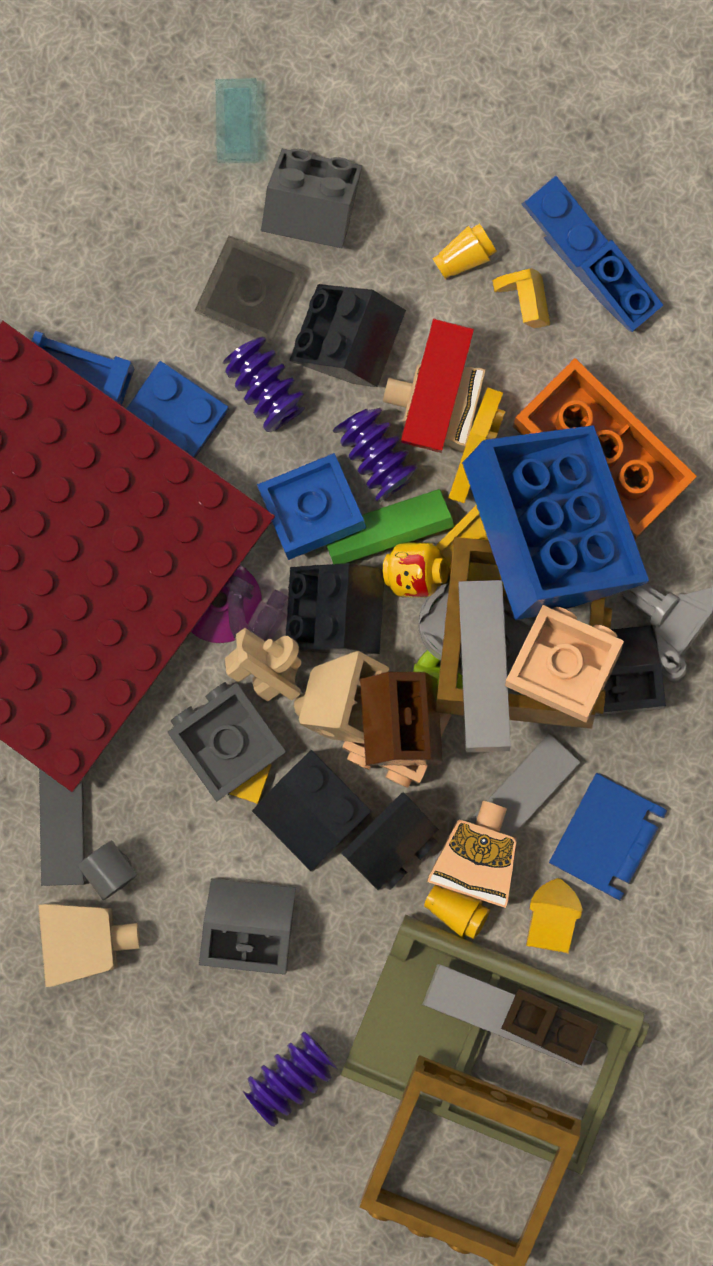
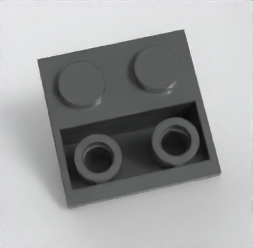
(311, 197)
(247, 926)

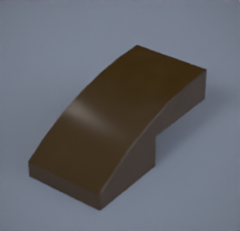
(549, 1027)

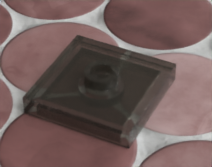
(249, 289)

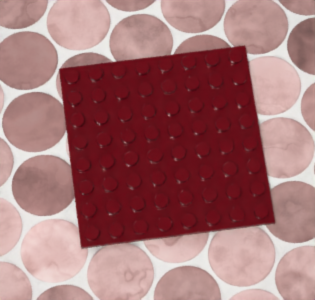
(103, 558)

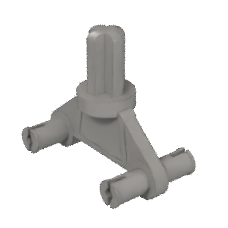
(675, 621)

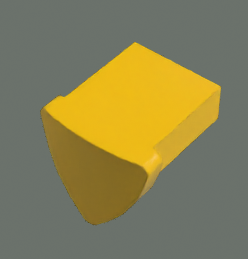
(530, 293)
(553, 916)

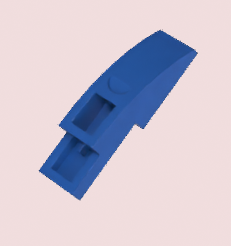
(591, 256)

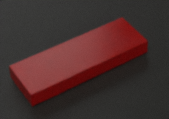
(437, 385)

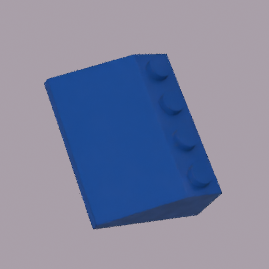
(553, 519)

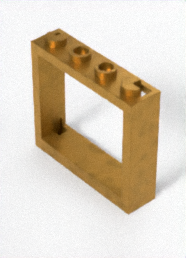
(520, 706)
(493, 1104)

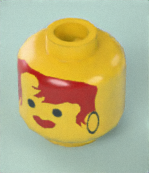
(415, 570)

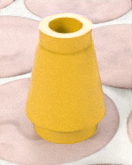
(465, 252)
(458, 911)

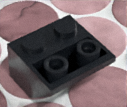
(348, 334)
(335, 608)
(637, 675)

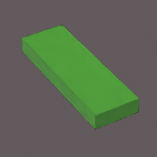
(394, 525)

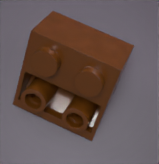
(401, 719)

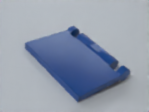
(607, 836)

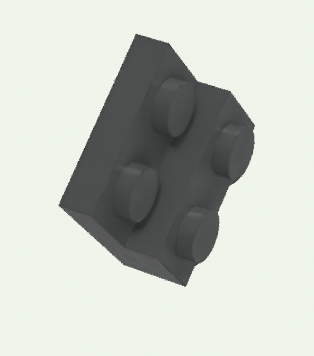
(225, 740)

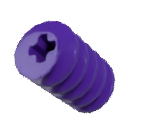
(263, 384)
(377, 452)
(289, 1079)

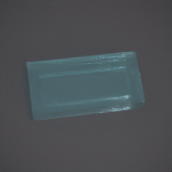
(237, 120)

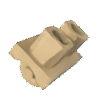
(269, 661)

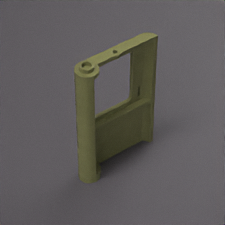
(401, 1029)

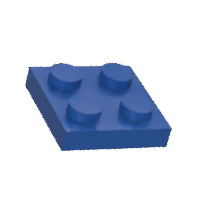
(178, 409)
(311, 506)

